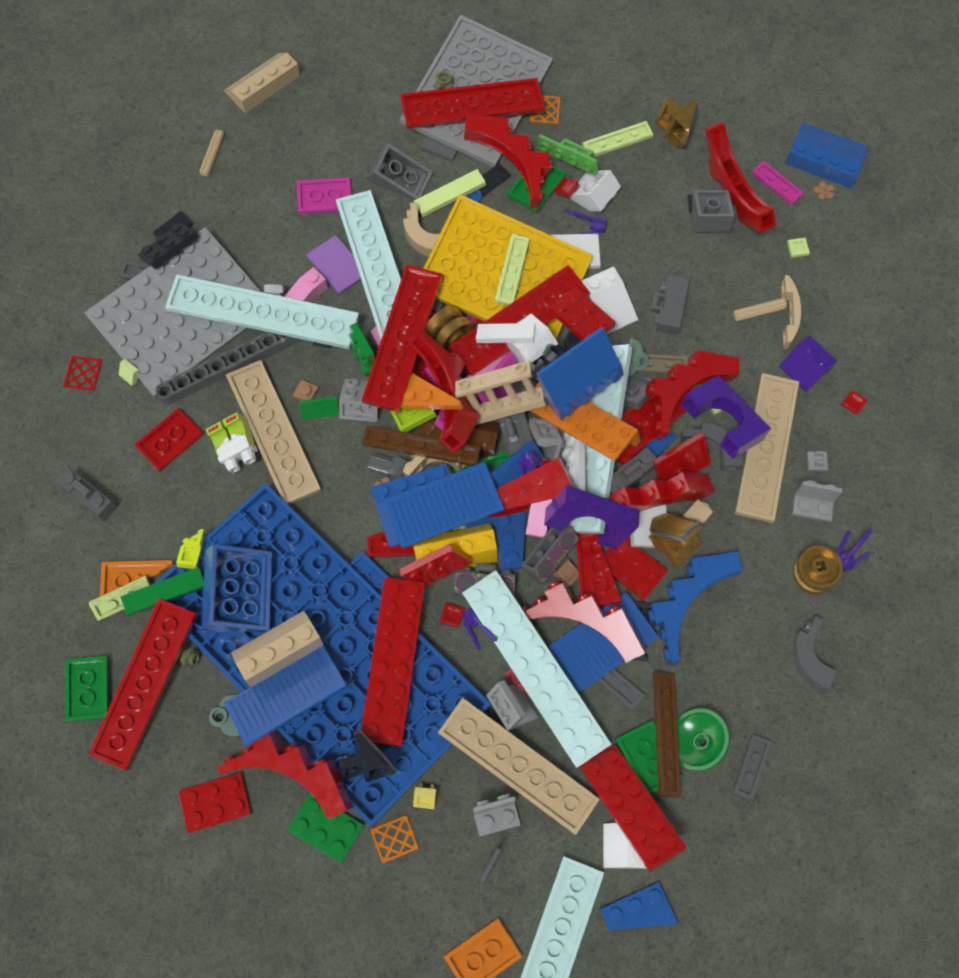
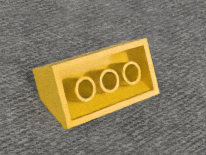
(475, 541)

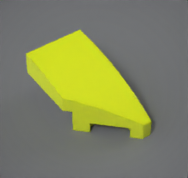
(191, 551)

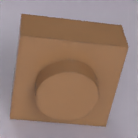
(305, 391)
(566, 573)

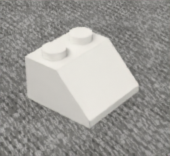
(596, 190)
(532, 350)
(618, 850)

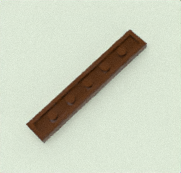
(419, 446)
(666, 735)

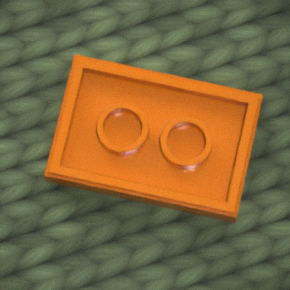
(484, 953)

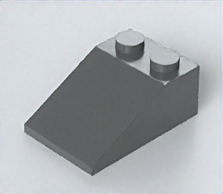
(399, 173)

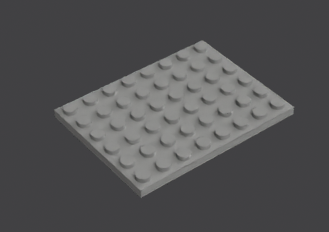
(478, 57)
(161, 340)

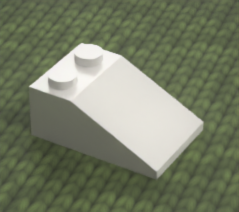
(611, 296)

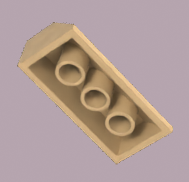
(263, 81)
(276, 649)

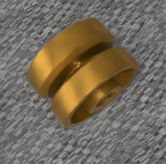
(448, 326)
(817, 569)

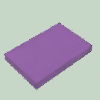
(335, 264)

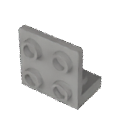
(351, 402)
(546, 436)
(815, 501)
(511, 705)
(496, 815)

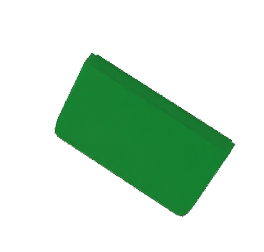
(319, 408)

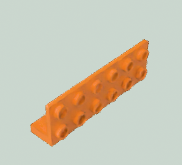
(594, 428)

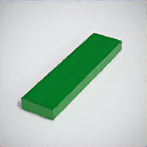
(166, 590)

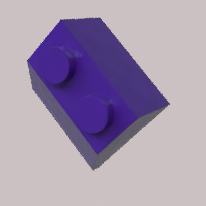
(808, 363)

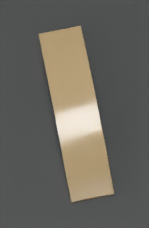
(790, 293)

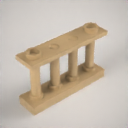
(505, 406)

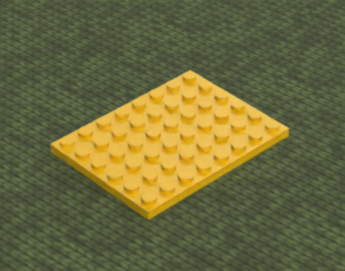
(474, 252)

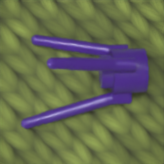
(596, 223)
(529, 461)
(847, 557)
(472, 620)

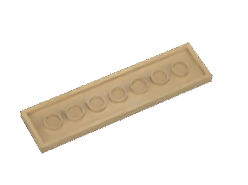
(273, 433)
(766, 460)
(518, 766)

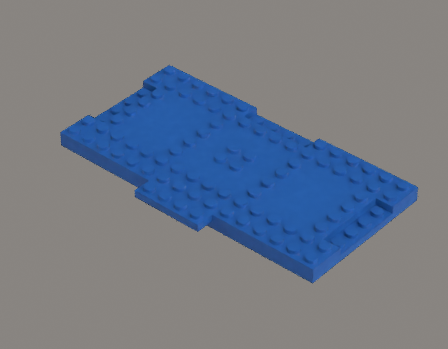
(344, 610)

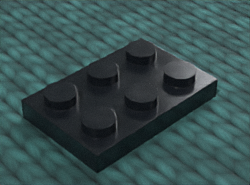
(167, 245)

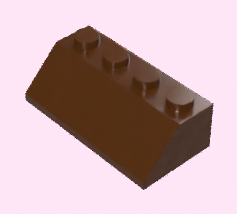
(482, 434)

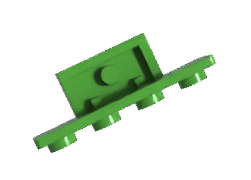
(570, 153)

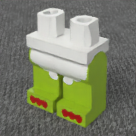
(233, 442)

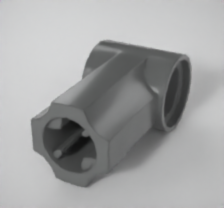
(384, 465)

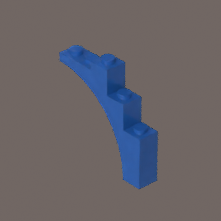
(670, 614)

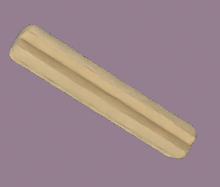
(211, 153)
(759, 309)

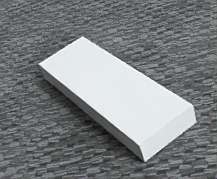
(505, 333)

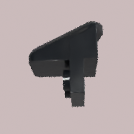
(369, 761)

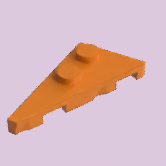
(426, 396)
(124, 572)

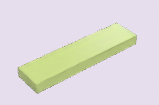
(619, 139)
(450, 192)
(512, 270)

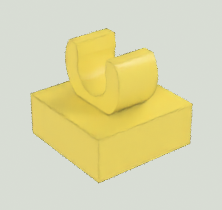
(424, 797)

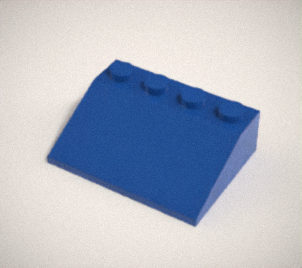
(827, 155)
(580, 374)
(398, 486)
(236, 589)

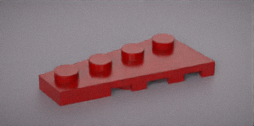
(535, 486)
(378, 548)
(594, 571)

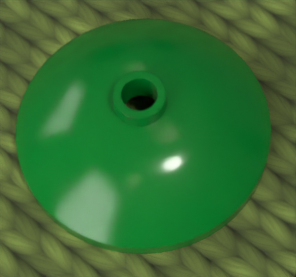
(701, 726)

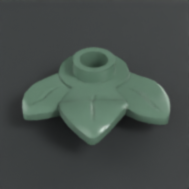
(637, 353)
(226, 724)

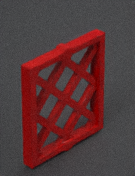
(95, 376)

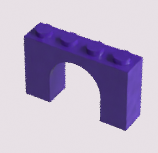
(719, 395)
(576, 503)

